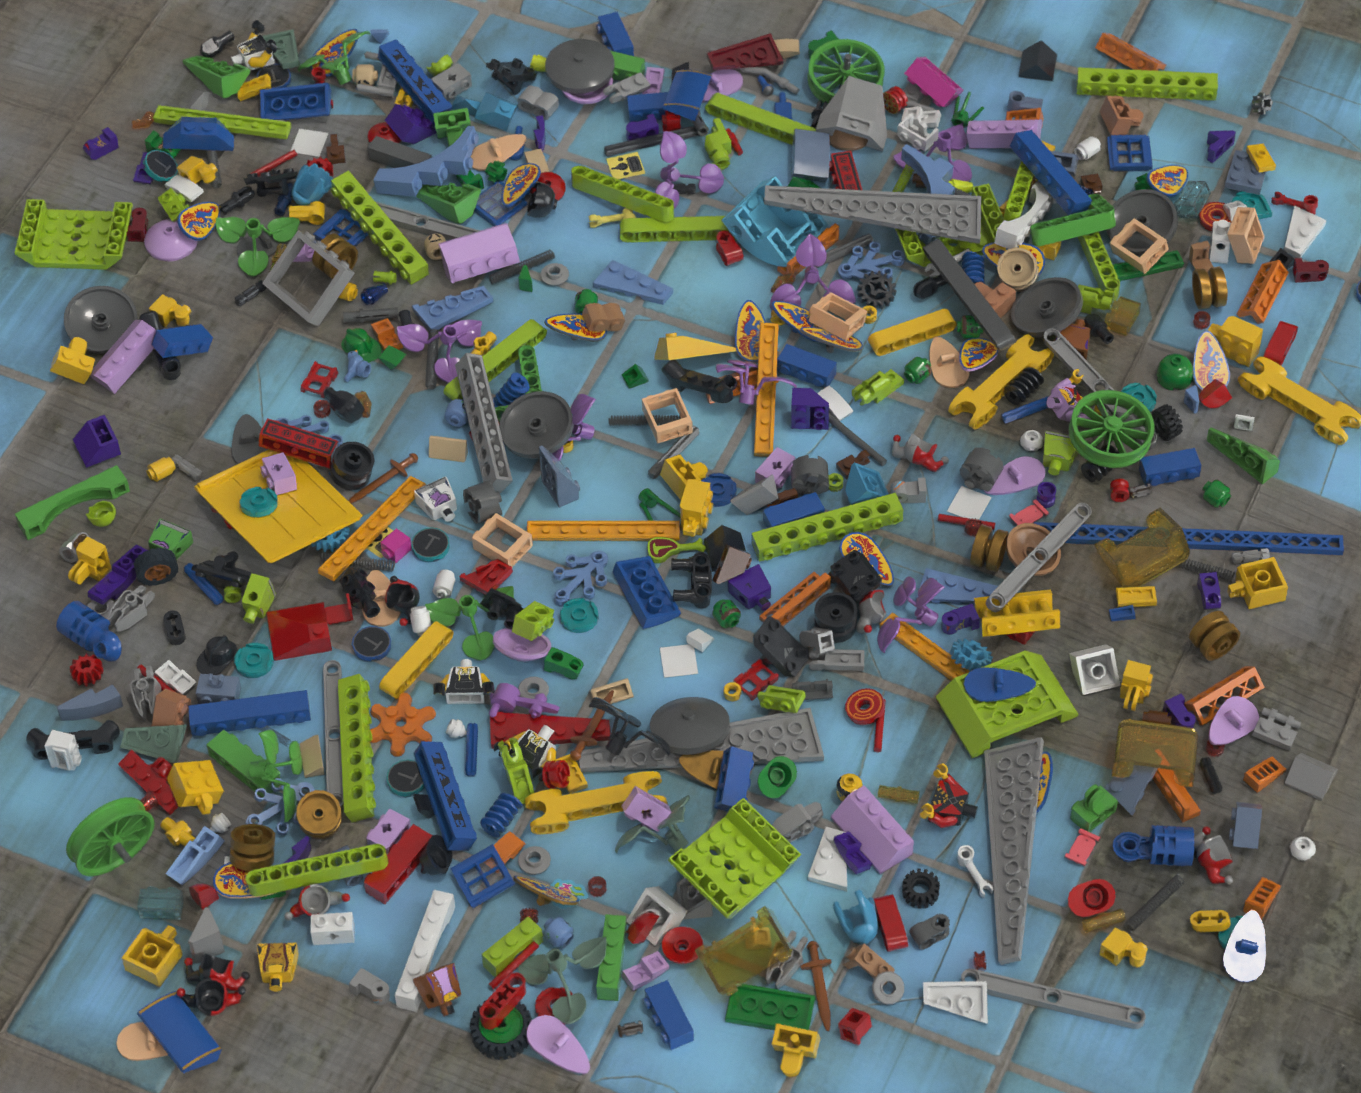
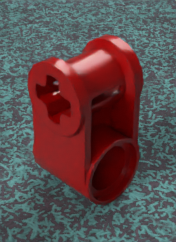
(728, 248)

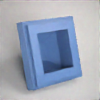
(380, 34)

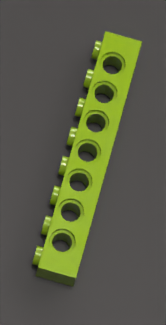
(1147, 83)
(379, 227)
(826, 527)
(356, 748)

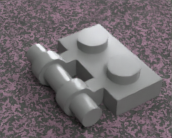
(1274, 733)

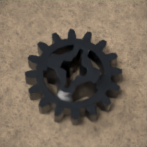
(882, 295)

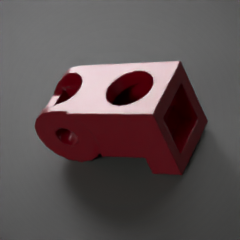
(139, 227)
(1309, 271)

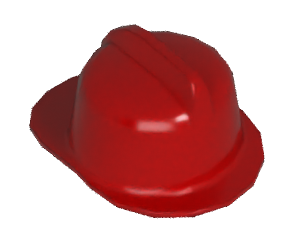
(1091, 897)

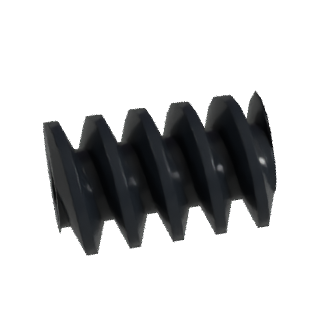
(1023, 385)
(1095, 472)

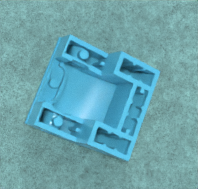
(770, 230)

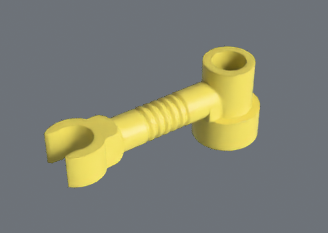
(599, 220)

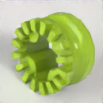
(839, 485)
(232, 594)

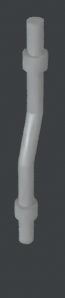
(782, 82)

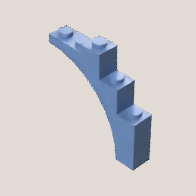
(433, 171)
(934, 176)

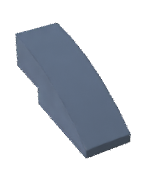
(90, 704)

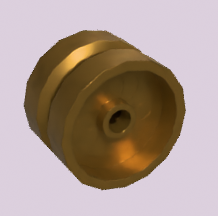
(342, 248)
(1209, 287)
(989, 548)
(1214, 635)
(325, 804)
(252, 847)

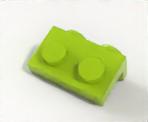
(173, 203)
(781, 699)

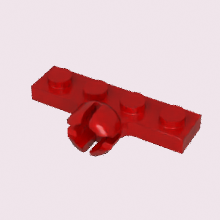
(151, 778)

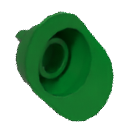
(359, 340)
(777, 777)

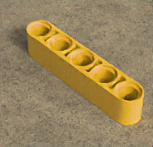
(912, 332)
(416, 659)

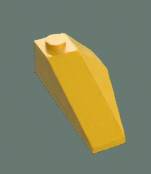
(681, 347)

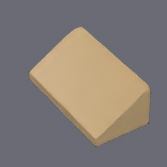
(448, 448)
(621, 689)
(312, 757)

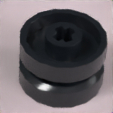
(352, 465)
(836, 613)

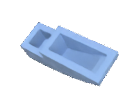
(195, 855)

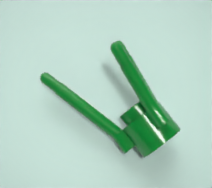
(961, 116)
(649, 499)

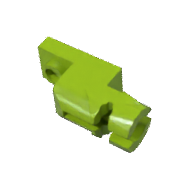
(718, 145)
(1095, 298)
(877, 387)
(516, 770)

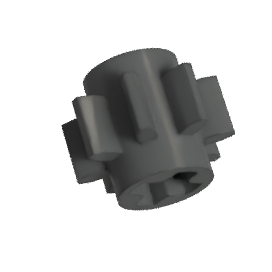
(1261, 103)

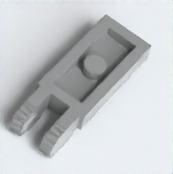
(628, 86)
(837, 660)

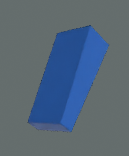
(1122, 613)

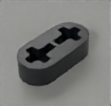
(170, 629)

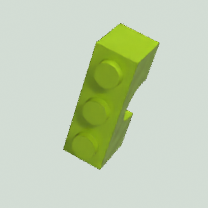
(505, 949)

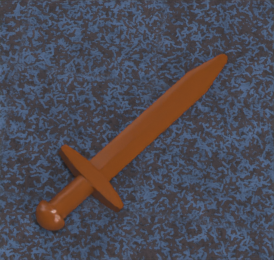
(397, 468)
(585, 739)
(816, 966)

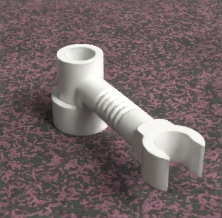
(965, 859)

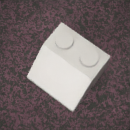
(1095, 669)
(662, 904)

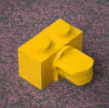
(73, 362)
(678, 471)
(91, 562)
(1135, 684)
(795, 1045)

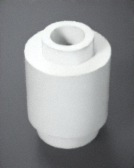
(1087, 148)
(444, 584)
(420, 619)

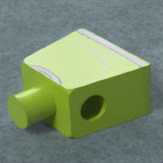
(1058, 452)
(257, 597)

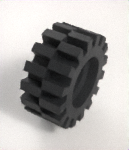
(1166, 422)
(920, 878)

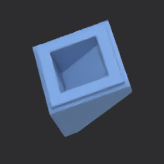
(1191, 398)

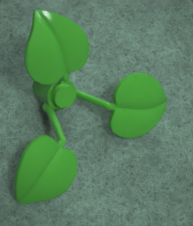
(336, 66)
(255, 261)
(445, 611)
(265, 768)

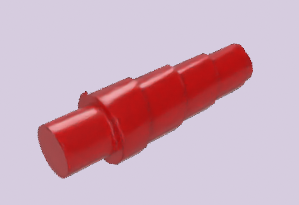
(734, 142)

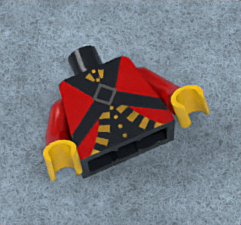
(948, 802)

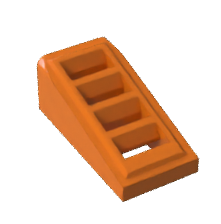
(1027, 114)
(1256, 784)
(1263, 902)

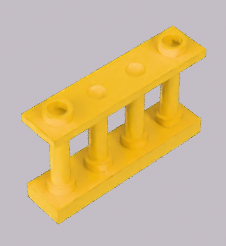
(1021, 614)

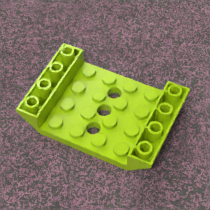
(990, 220)
(49, 233)
(984, 722)
(748, 846)

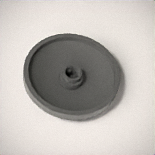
(580, 66)
(1150, 209)
(1047, 305)
(99, 317)
(534, 422)
(691, 725)

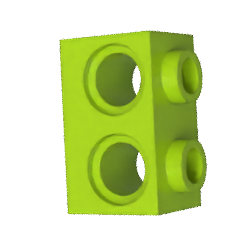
(533, 621)

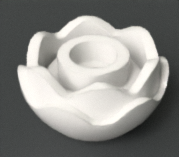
(1031, 440)
(1302, 853)

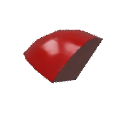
(1214, 394)
(203, 894)
(641, 927)

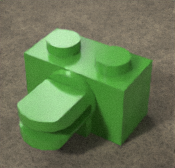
(451, 124)
(1094, 808)

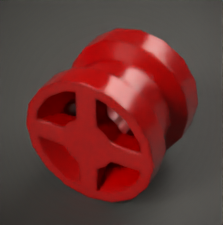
(1119, 490)

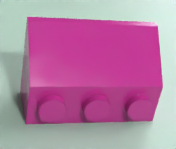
(933, 82)

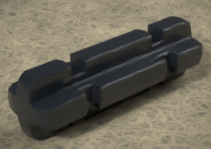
(682, 188)
(250, 293)
(1211, 775)

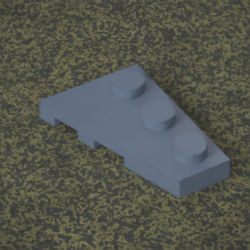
(1131, 788)

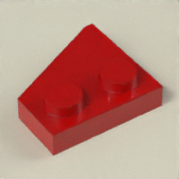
(487, 576)

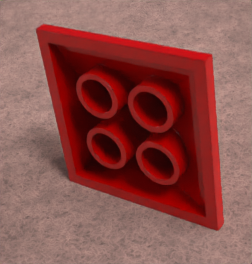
(299, 631)

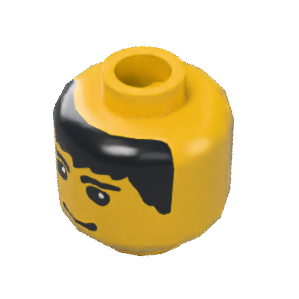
(847, 784)

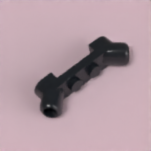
(169, 366)
(681, 378)
(100, 739)

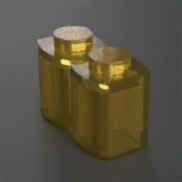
(1122, 316)

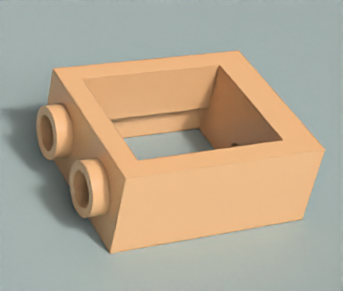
(1245, 235)
(1150, 257)
(853, 315)
(672, 429)
(514, 553)

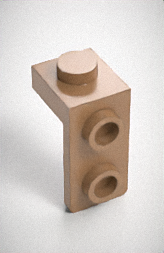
(1200, 256)
(867, 960)

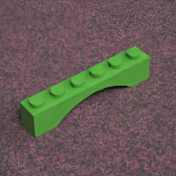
(105, 485)

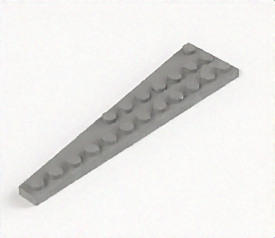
(924, 213)
(766, 736)
(1012, 808)

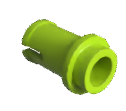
(385, 277)

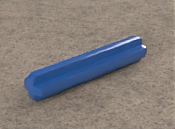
(1024, 410)
(204, 585)
(471, 749)

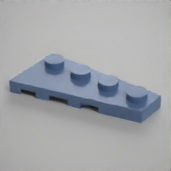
(632, 283)
(452, 308)
(957, 588)

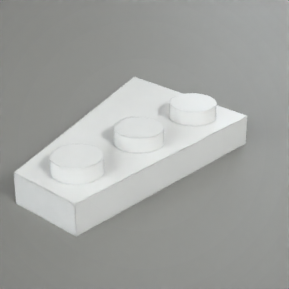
(1302, 231)
(828, 864)
(960, 998)

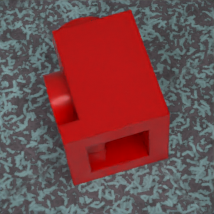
(671, 121)
(854, 1025)

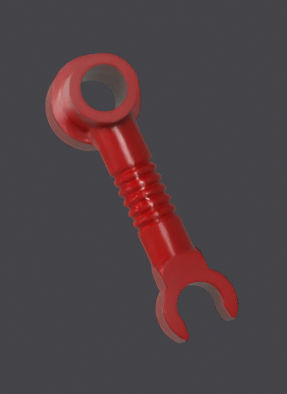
(319, 76)
(1310, 202)

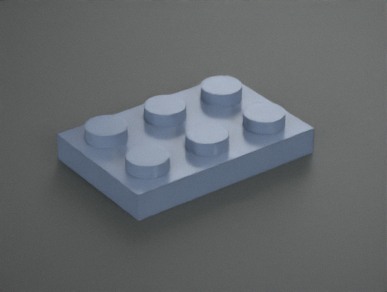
(1244, 175)

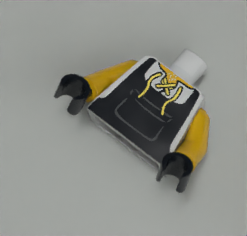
(255, 51)
(464, 685)
(535, 749)

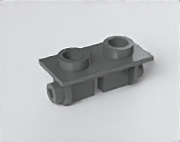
(815, 689)

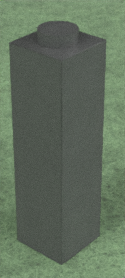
(394, 154)

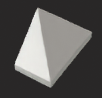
(199, 100)

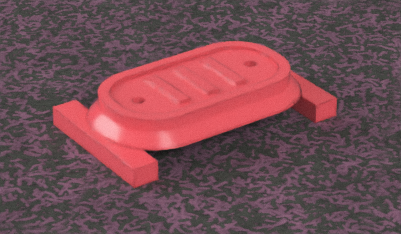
(1029, 514)
(1082, 847)

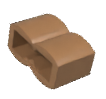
(603, 317)

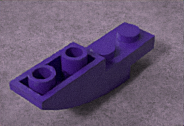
(118, 579)

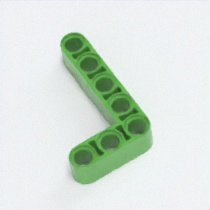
(1098, 218)
(529, 370)

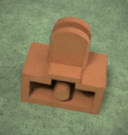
(1119, 116)
(1000, 298)
(170, 708)

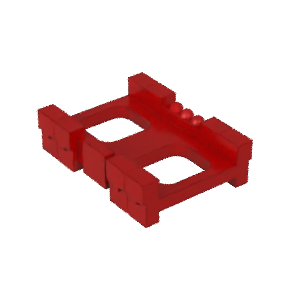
(313, 377)
(751, 676)

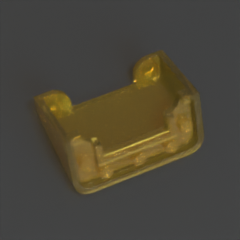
(1146, 553)
(1155, 747)
(745, 952)

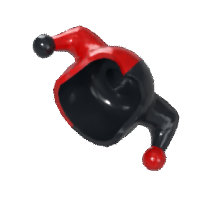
(402, 597)
(214, 968)
(211, 997)

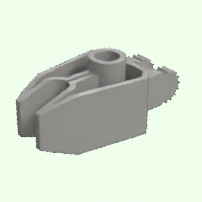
(130, 608)
(144, 691)
(798, 821)
(789, 966)

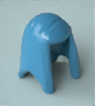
(311, 185)
(859, 921)

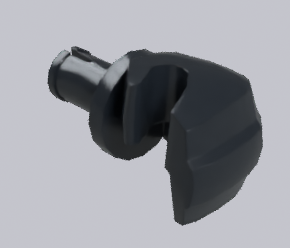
(344, 404)

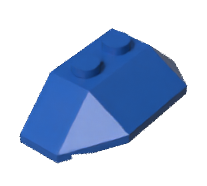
(198, 134)

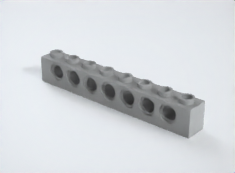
(483, 421)

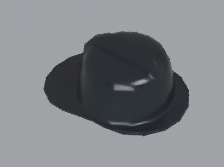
(216, 656)
(435, 857)

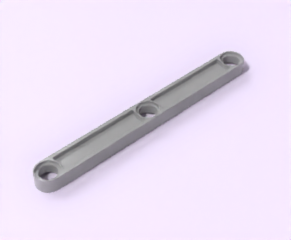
(409, 220)
(1074, 360)
(1031, 564)
(332, 724)
(1068, 1001)

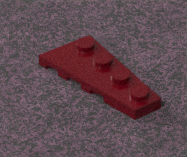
(746, 54)

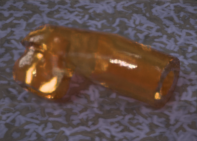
(145, 121)
(783, 279)
(363, 397)

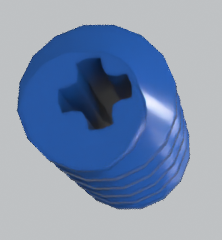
(974, 266)
(514, 388)
(500, 814)

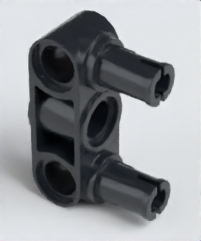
(700, 580)

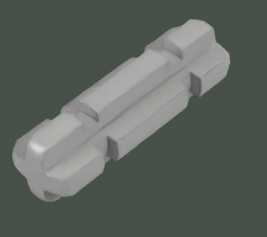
(187, 467)
(1249, 556)

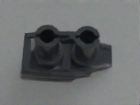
(501, 606)

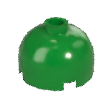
(1175, 372)

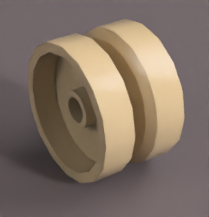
(1014, 259)

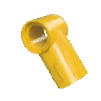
(313, 213)

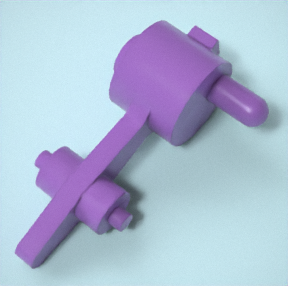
(508, 696)

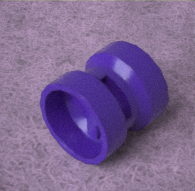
(1046, 494)

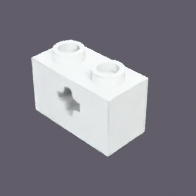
(332, 928)

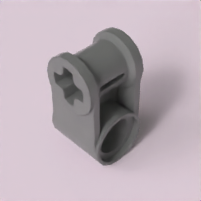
(930, 931)

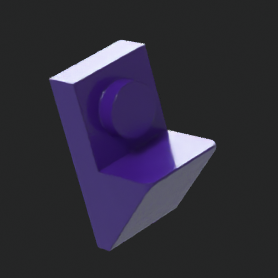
(1219, 143)

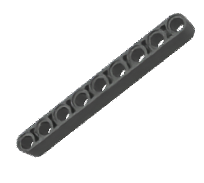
(969, 295)

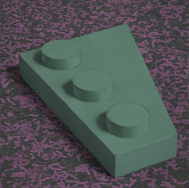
(286, 51)
(155, 741)

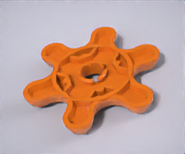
(401, 735)

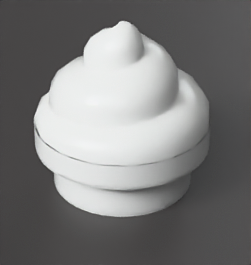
(456, 729)
(220, 823)

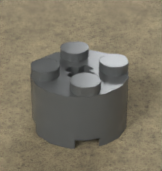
(981, 469)
(810, 475)
(482, 501)

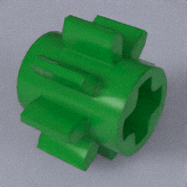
(496, 171)
(1142, 183)

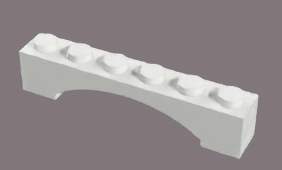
(1012, 233)
(433, 924)

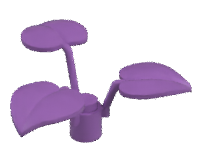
(948, 139)
(675, 148)
(811, 254)
(415, 337)
(747, 392)
(579, 409)
(926, 593)

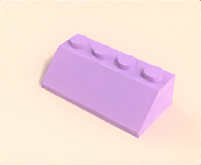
(998, 132)
(478, 253)
(124, 356)
(871, 824)

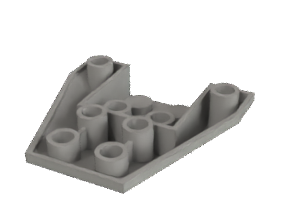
(857, 111)

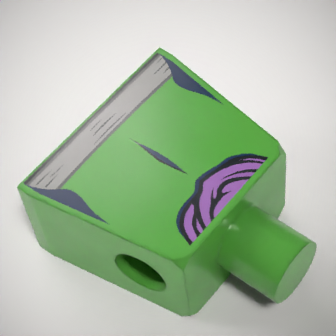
(171, 537)

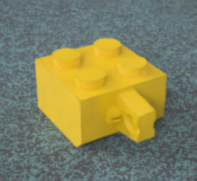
(1238, 339)
(695, 507)
(1259, 583)
(195, 785)
(153, 955)

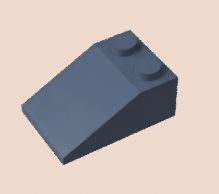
(557, 479)

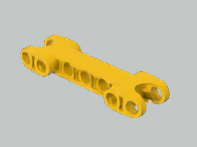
(983, 399)
(1325, 416)
(561, 808)

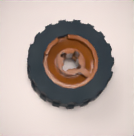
(156, 566)

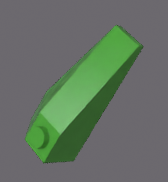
(218, 76)
(451, 201)
(1251, 458)

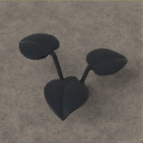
(618, 739)

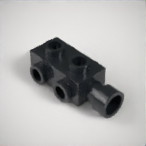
(360, 591)

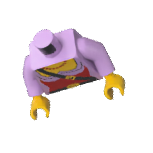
(1065, 397)

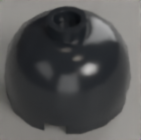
(541, 200)

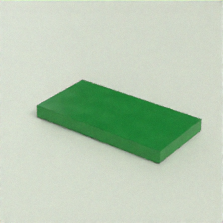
(768, 1006)

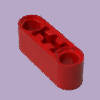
(1281, 342)
(890, 923)
(502, 1001)

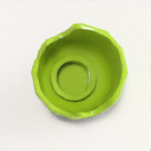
(443, 64)
(101, 513)

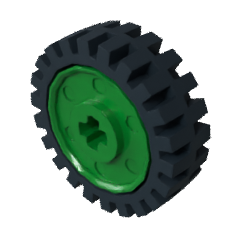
(502, 1041)

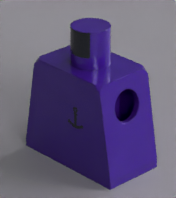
(751, 588)

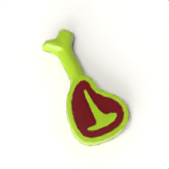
(662, 548)

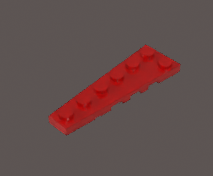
(511, 724)

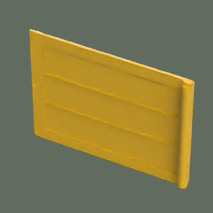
(300, 516)

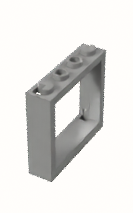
(331, 293)

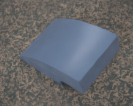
(810, 155)

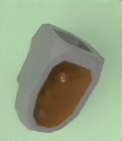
(68, 548)

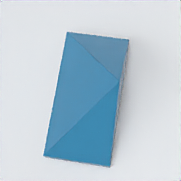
(463, 102)

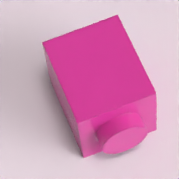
(396, 545)

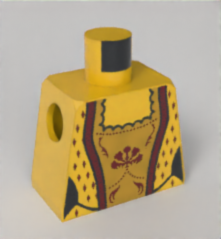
(277, 963)

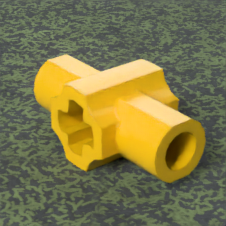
(483, 344)
(177, 832)

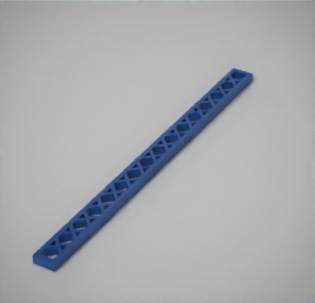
(1225, 535)

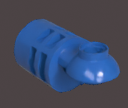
(89, 631)
(1163, 847)

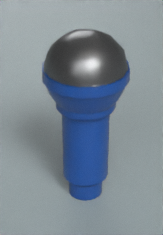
(767, 89)

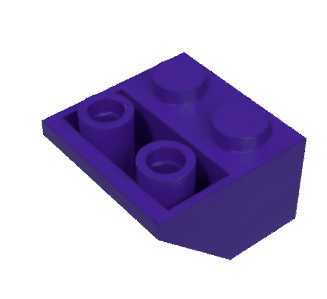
(409, 124)
(809, 410)
(96, 441)

